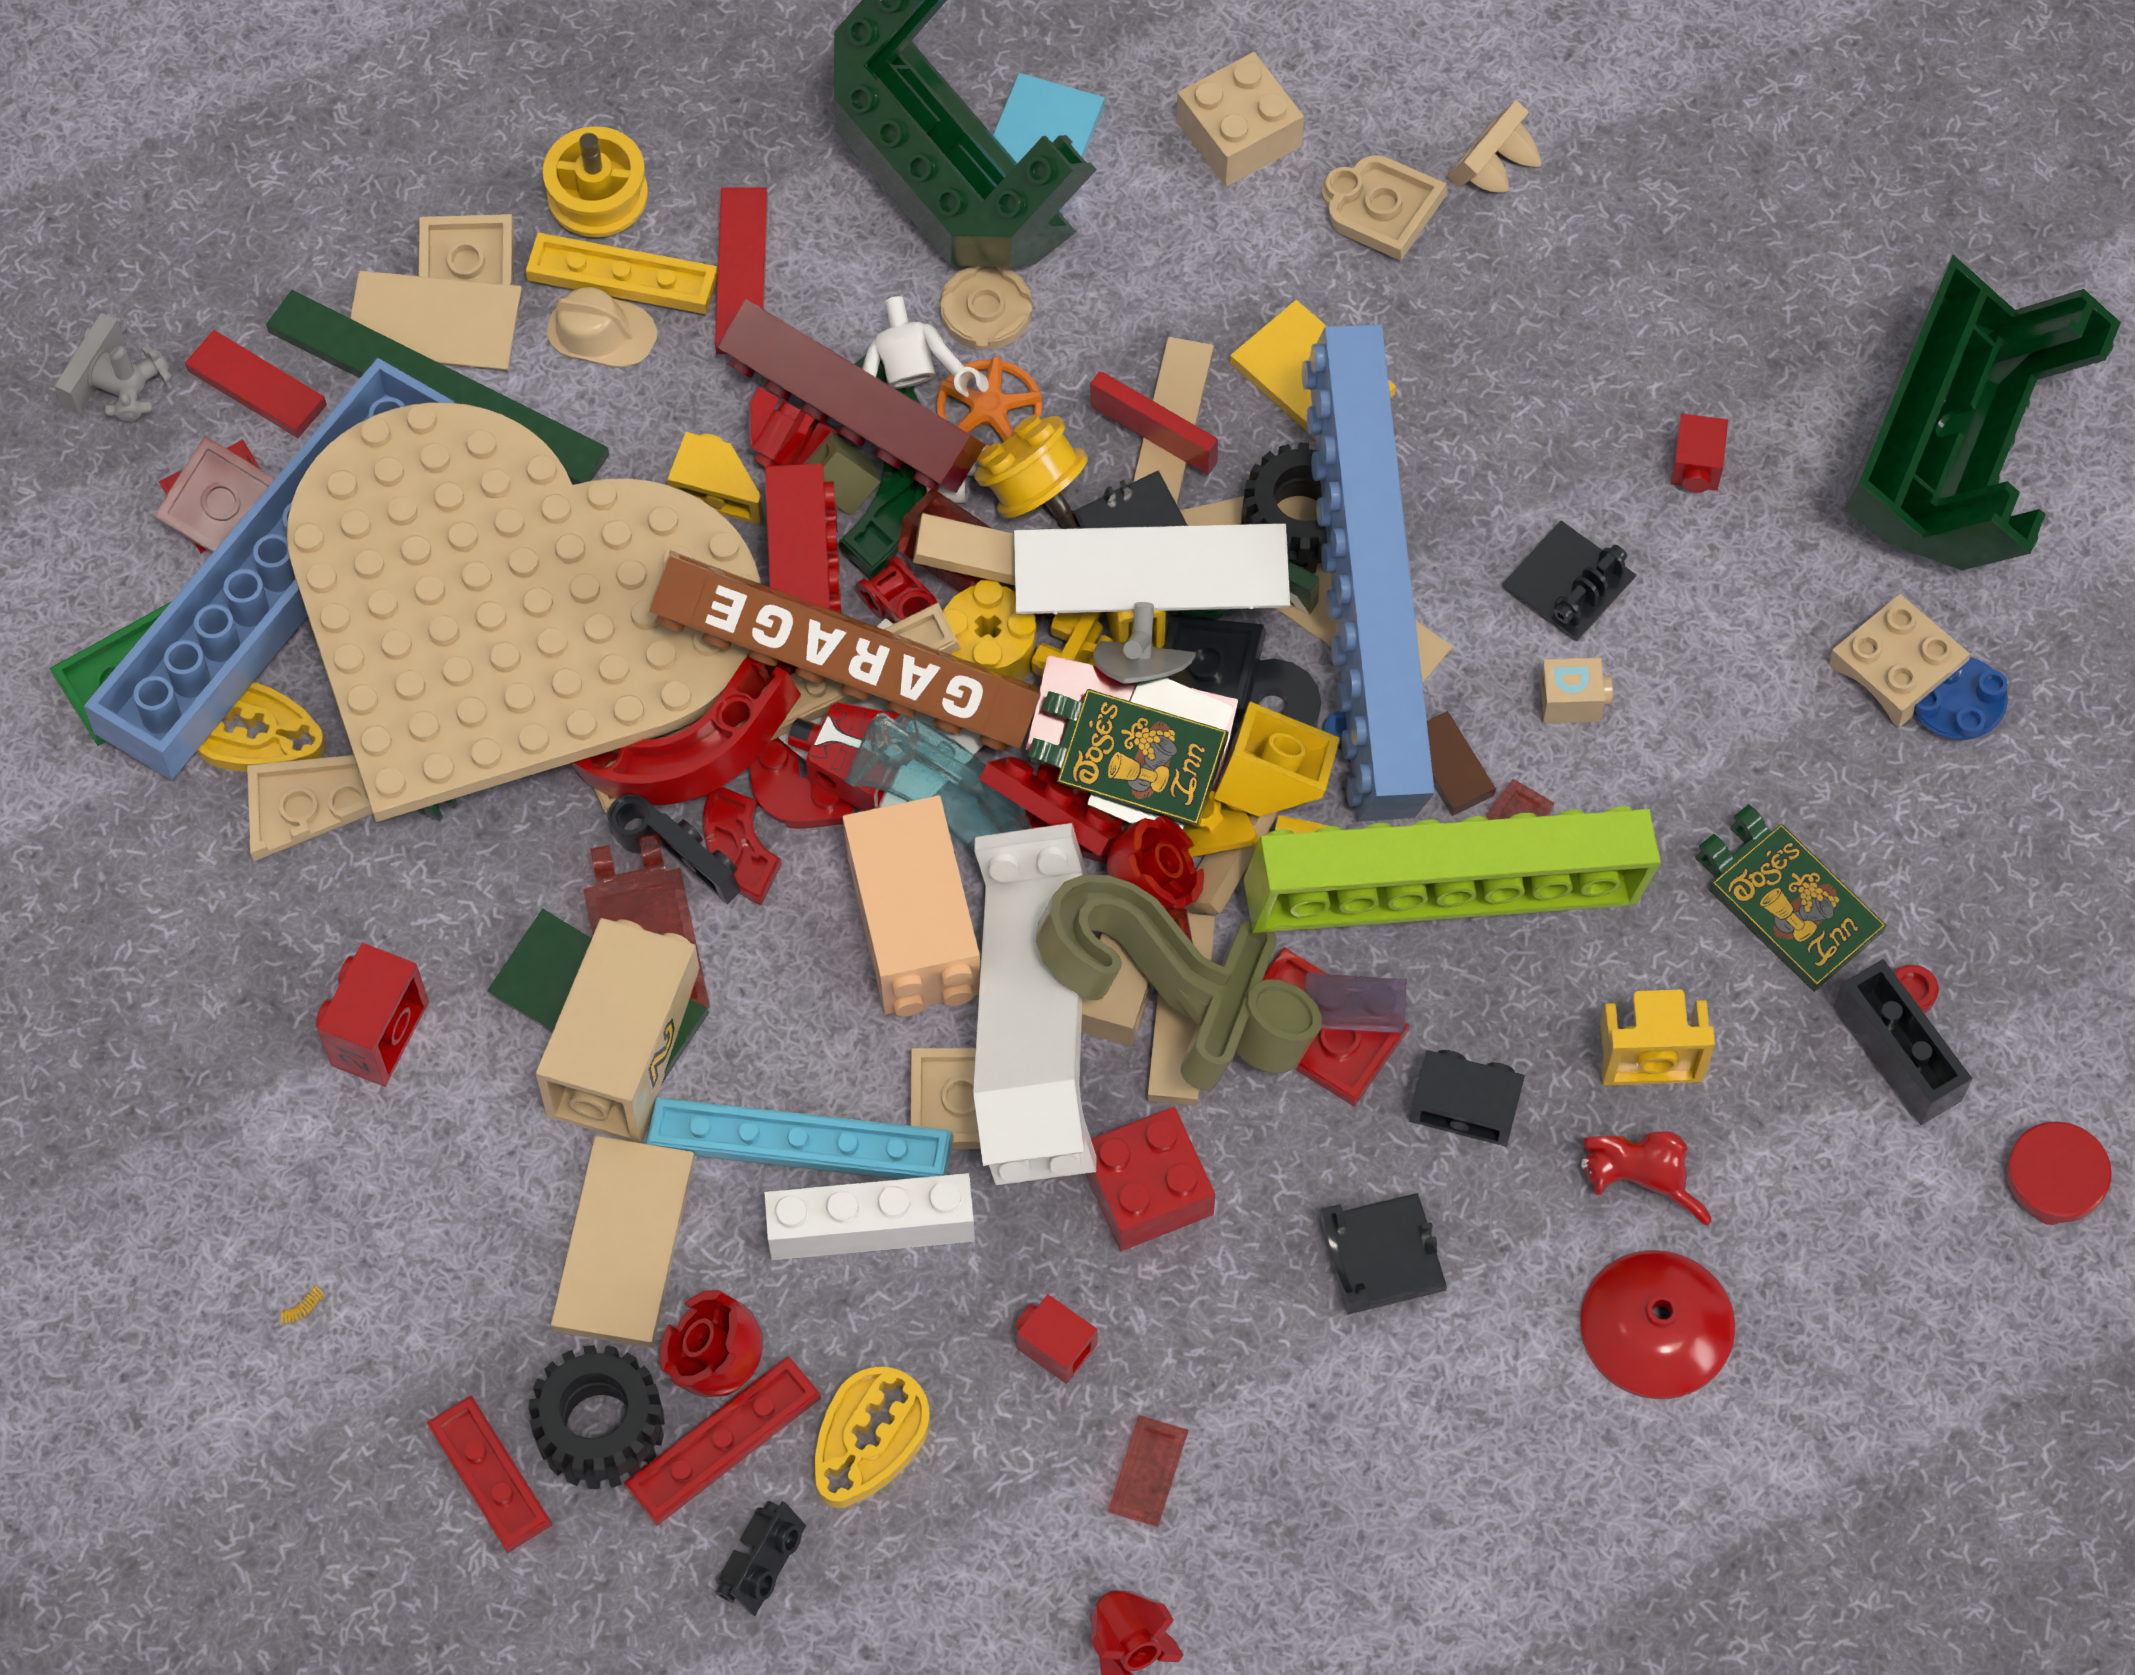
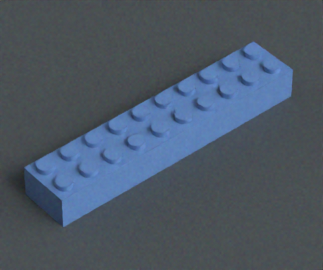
(1368, 574)
(231, 611)

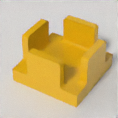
(1661, 1042)

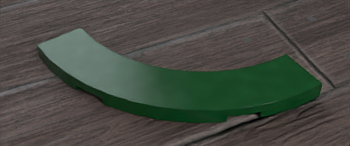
(879, 530)

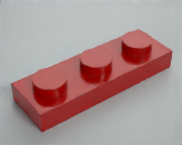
(1050, 802)

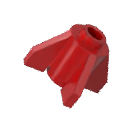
(783, 433)
(1131, 1633)

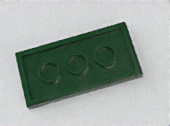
(543, 972)

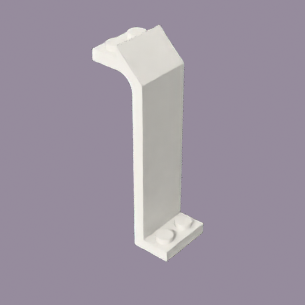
(1026, 1018)

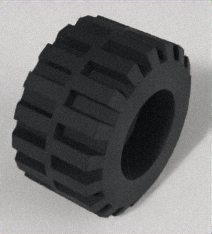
(1275, 480)
(587, 1377)

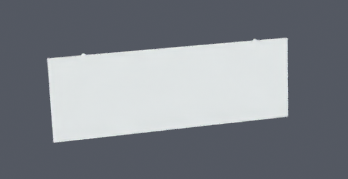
(1153, 565)

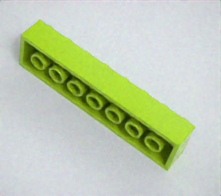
(1450, 869)

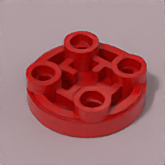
(2058, 1172)

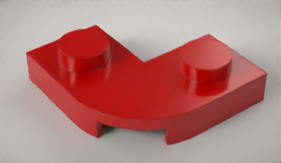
(791, 798)

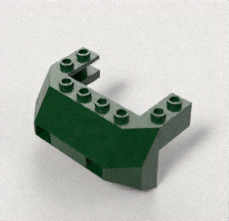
(938, 153)
(1955, 417)

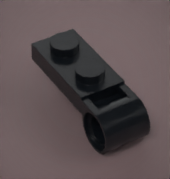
(678, 840)

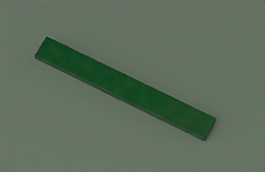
(357, 347)

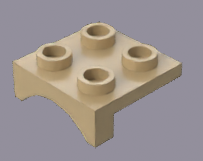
(1899, 657)

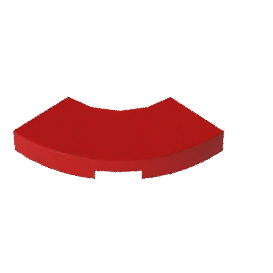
(731, 831)

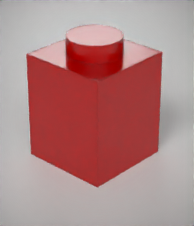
(1699, 452)
(1055, 1337)

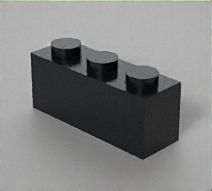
(1902, 1042)

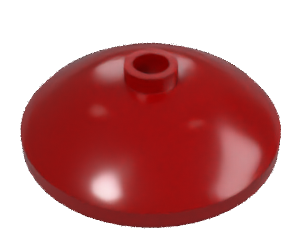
(1650, 1353)

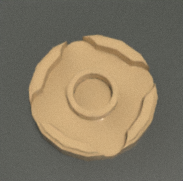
(986, 321)

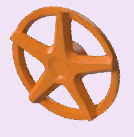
(992, 406)

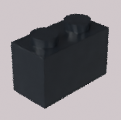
(1466, 1097)

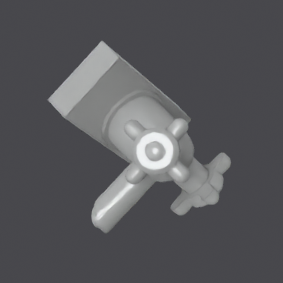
(105, 365)

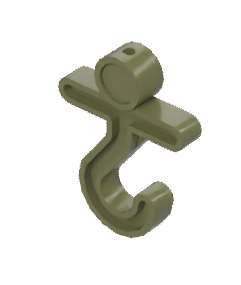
(1233, 1008)

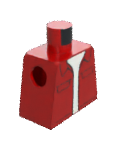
(834, 749)

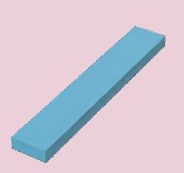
(800, 1139)

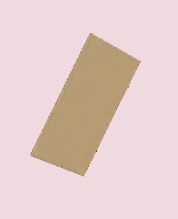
(441, 317)

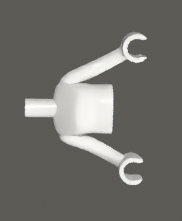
(907, 353)

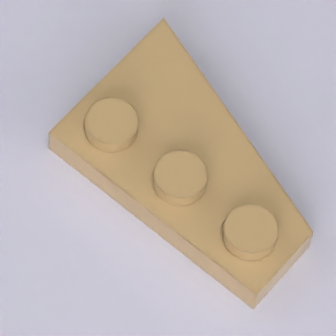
(302, 801)

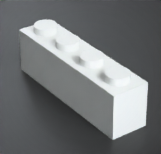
(869, 1216)

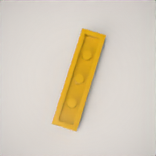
(622, 273)

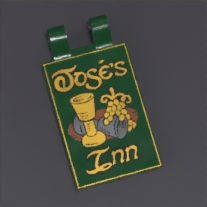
(1133, 754)
(1789, 899)

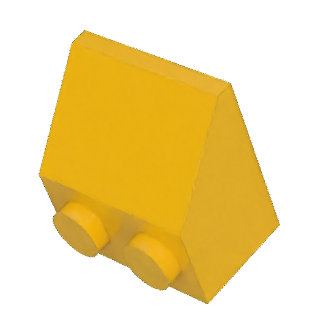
(1275, 763)

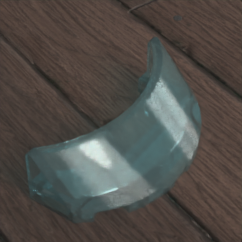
(921, 763)

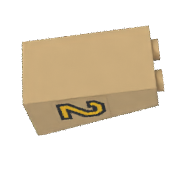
(618, 1030)

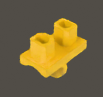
(1080, 631)

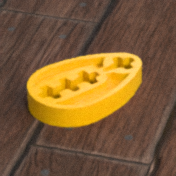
(281, 719)
(897, 1442)

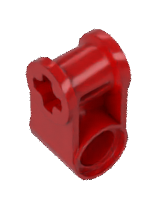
(895, 592)

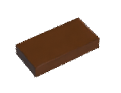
(1455, 767)

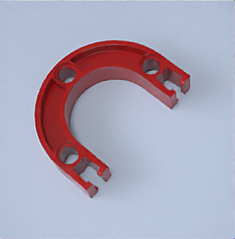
(706, 752)

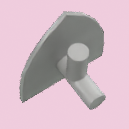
(1136, 658)

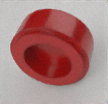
(1920, 985)

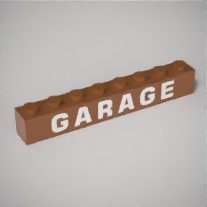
(843, 650)

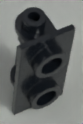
(773, 1536)

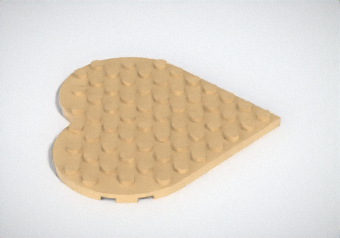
(492, 607)

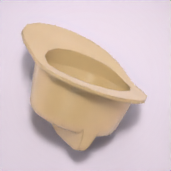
(601, 328)

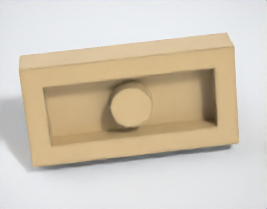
(1503, 135)

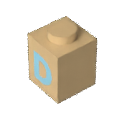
(1574, 690)

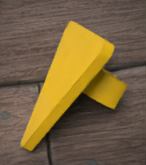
(1221, 830)

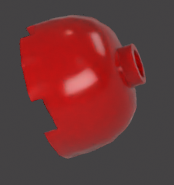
(1158, 861)
(712, 1346)

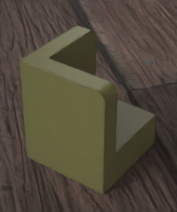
(850, 469)

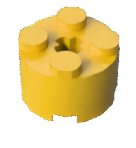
(991, 630)

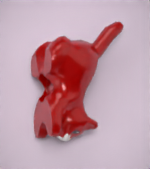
(1652, 1163)

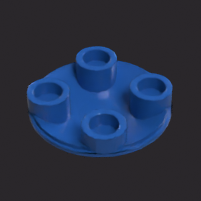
(1965, 703)

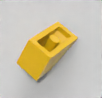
(716, 475)

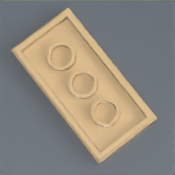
(623, 1242)

